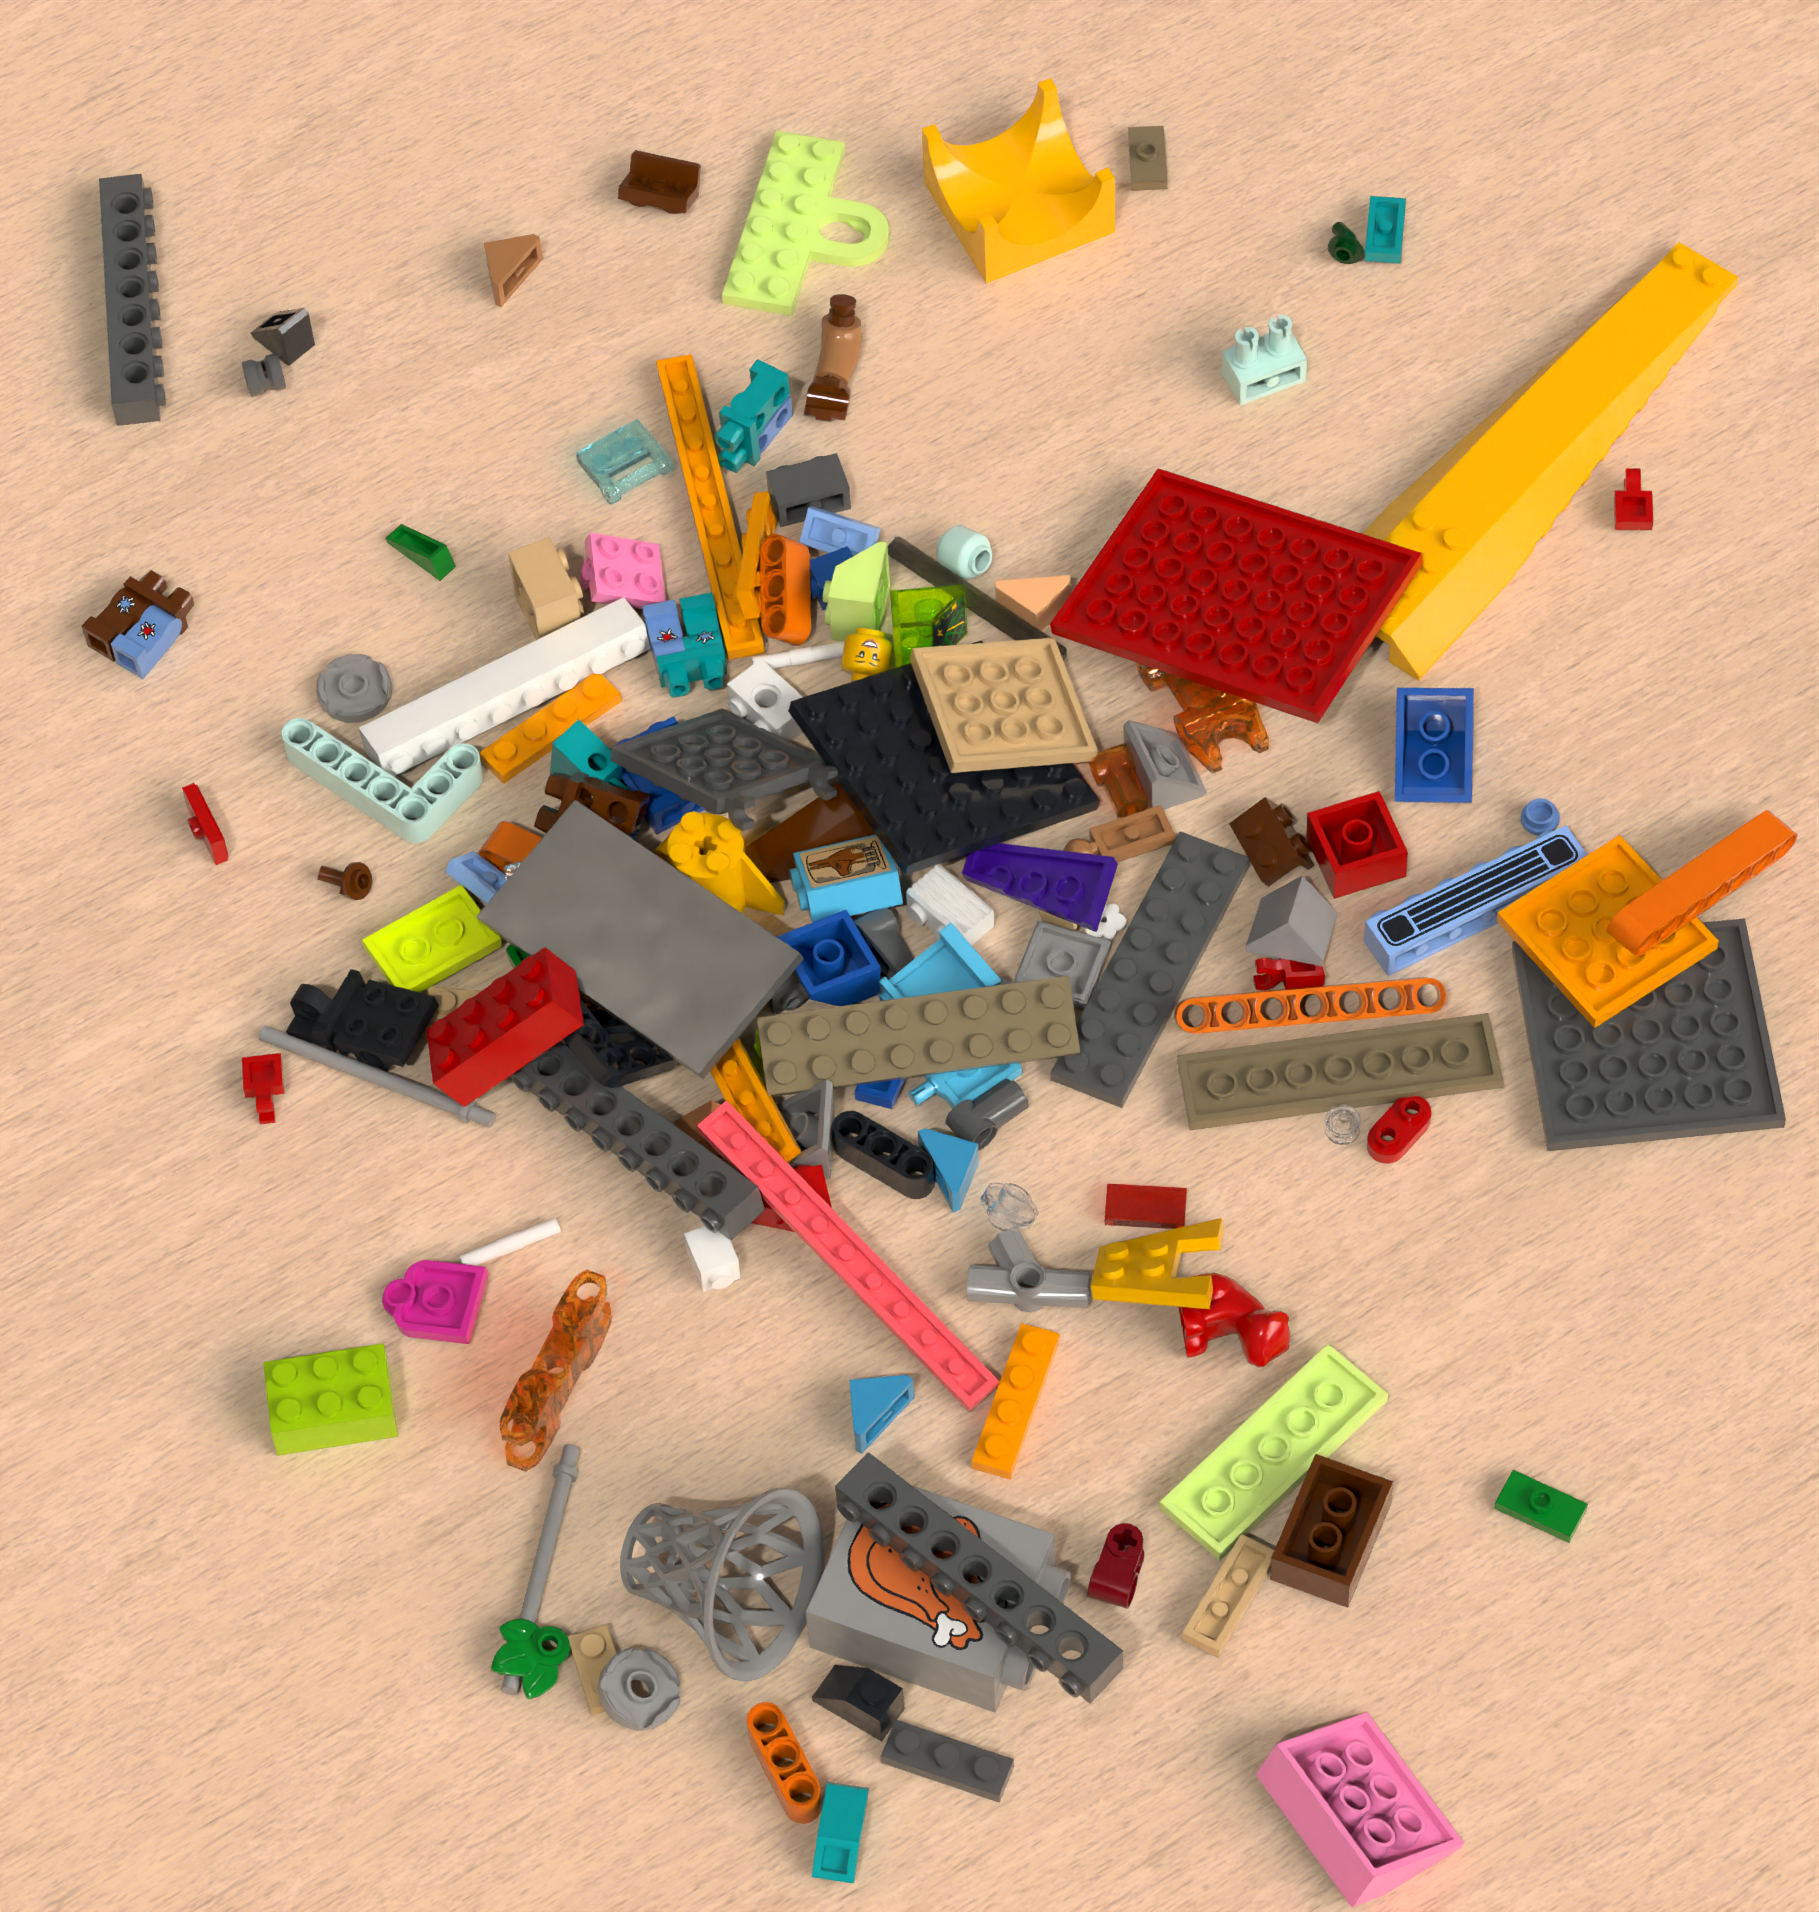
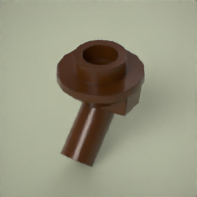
(354, 881)

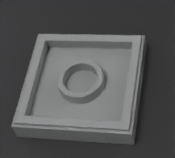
(1065, 952)

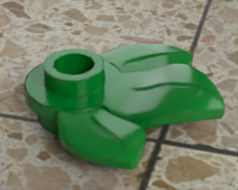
(527, 1658)

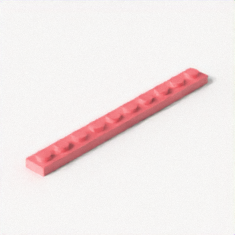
(848, 1256)

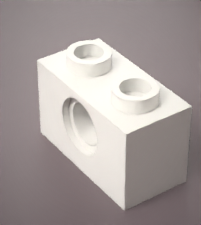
(759, 688)

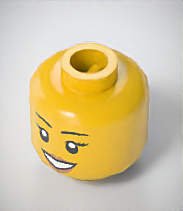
(866, 653)

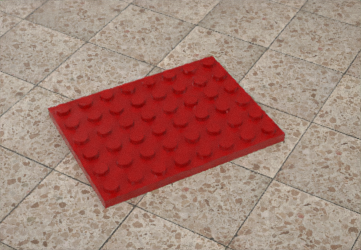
(1237, 594)

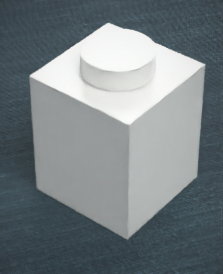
(712, 1258)

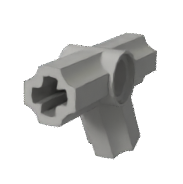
(1019, 1268)

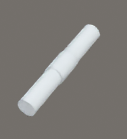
(802, 655)
(511, 1243)

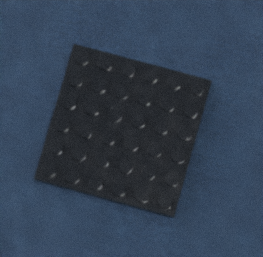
(902, 784)

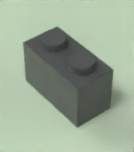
(808, 484)

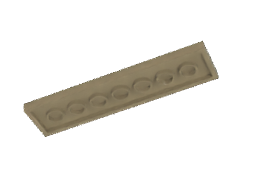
(918, 1036)
(1339, 1070)

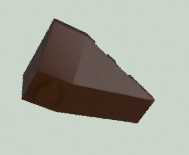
(809, 828)

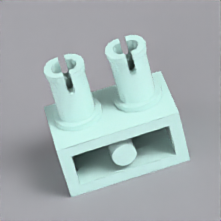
(1264, 364)

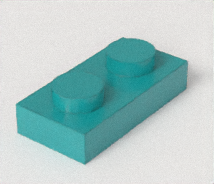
(1385, 229)

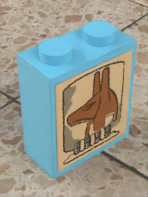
(845, 876)

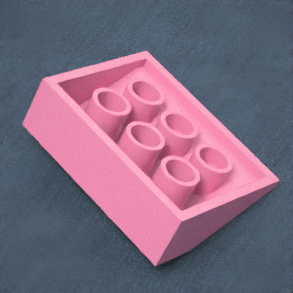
(1357, 1807)

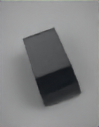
(876, 1139)

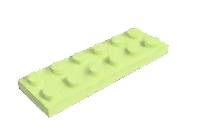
(1273, 1451)

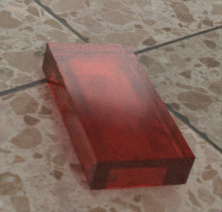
(1145, 1206)

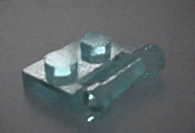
(617, 453)

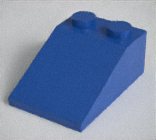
(1434, 745)

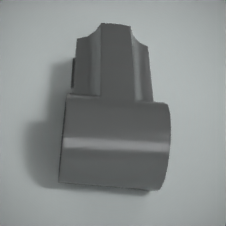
(982, 1118)

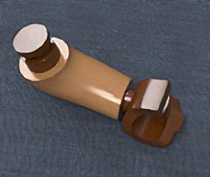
(838, 357)

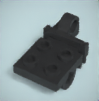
(363, 1019)

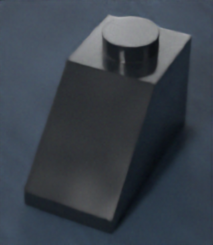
(861, 1699)

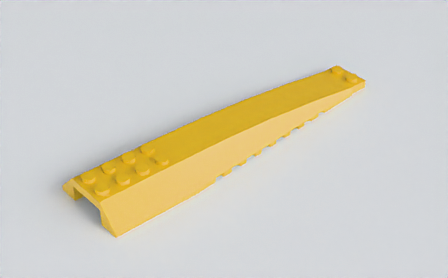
(1524, 462)

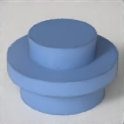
(1539, 816)

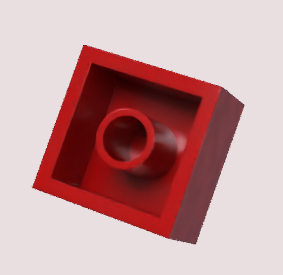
(1356, 844)

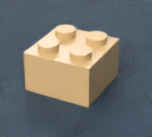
(544, 588)

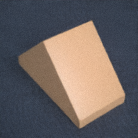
(1034, 598)

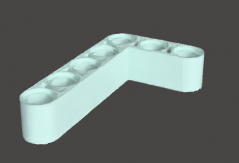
(378, 785)

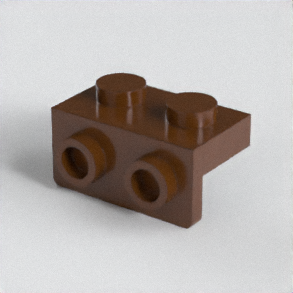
(661, 182)
(1271, 840)

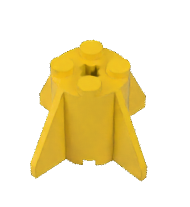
(715, 857)

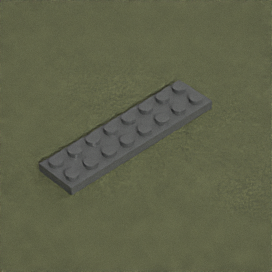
(1151, 968)

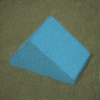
(953, 1164)
(876, 1405)

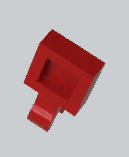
(1632, 506)
(1291, 973)
(262, 1080)

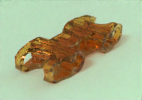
(1208, 717)
(542, 1395)

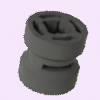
(255, 375)

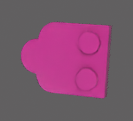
(437, 1300)

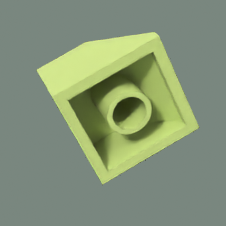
(858, 592)

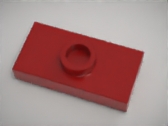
(203, 824)

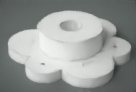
(1112, 921)

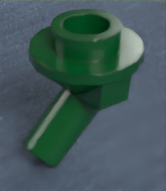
(1344, 245)

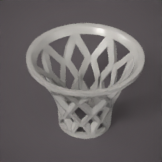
(695, 1577)

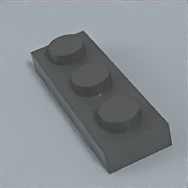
(947, 1761)

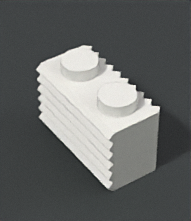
(945, 900)

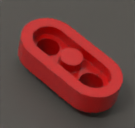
(1401, 1126)

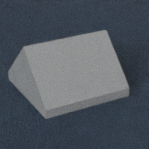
(1162, 765)
(1293, 924)
(810, 1122)

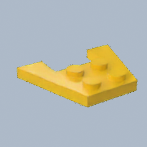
(1147, 1268)

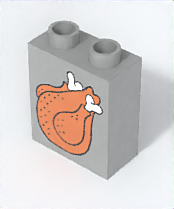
(900, 1625)

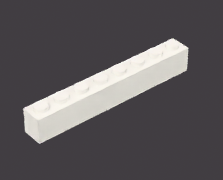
(505, 688)

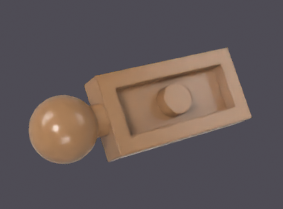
(1127, 836)

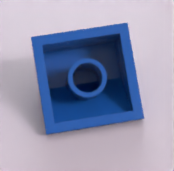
(836, 961)

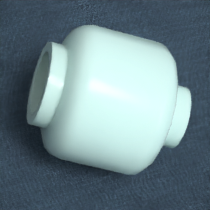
(964, 552)

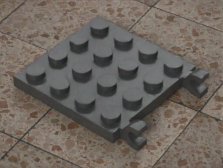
(723, 764)

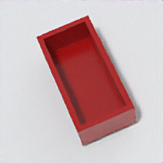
(504, 1027)

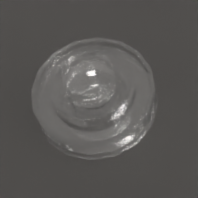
(1009, 1206)

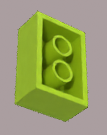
(330, 1399)

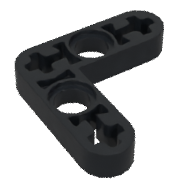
(605, 1054)

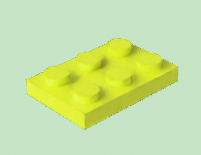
(431, 942)

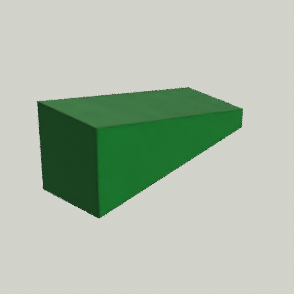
(422, 550)

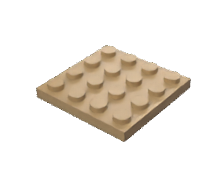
(1003, 705)

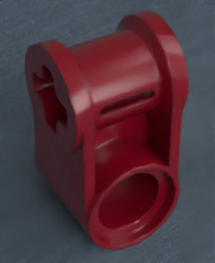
(1117, 1571)

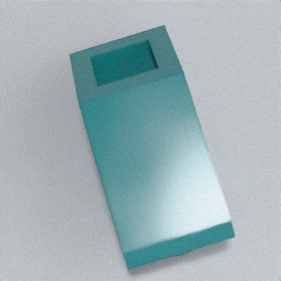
(840, 1832)

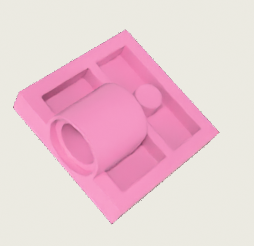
(622, 569)

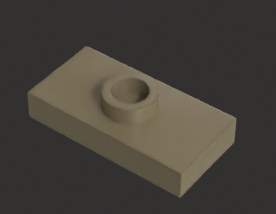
(1147, 158)

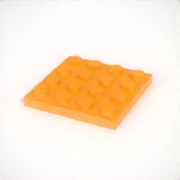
(1567, 938)

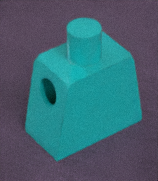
(584, 752)

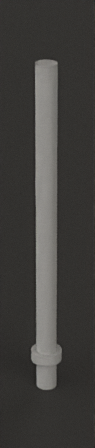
(377, 1076)
(564, 1474)

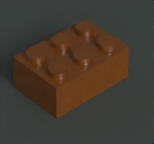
(1331, 1530)

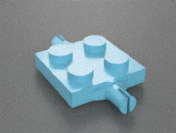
(964, 1085)

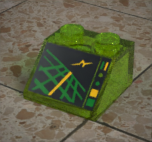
(927, 619)

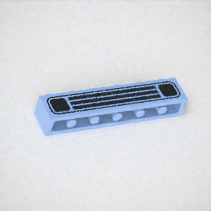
(1466, 903)

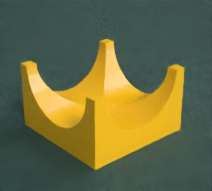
(1020, 191)

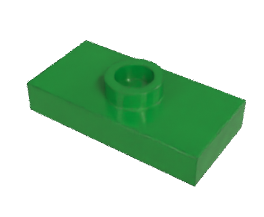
(1541, 1506)

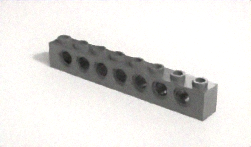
(130, 299)
(643, 1141)
(874, 1482)

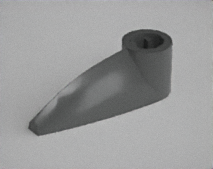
(881, 935)

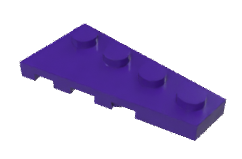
(1050, 880)

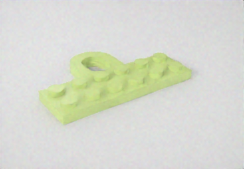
(786, 222)

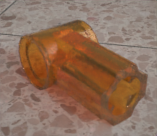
(1116, 772)

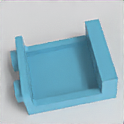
(941, 968)

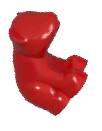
(1235, 1311)

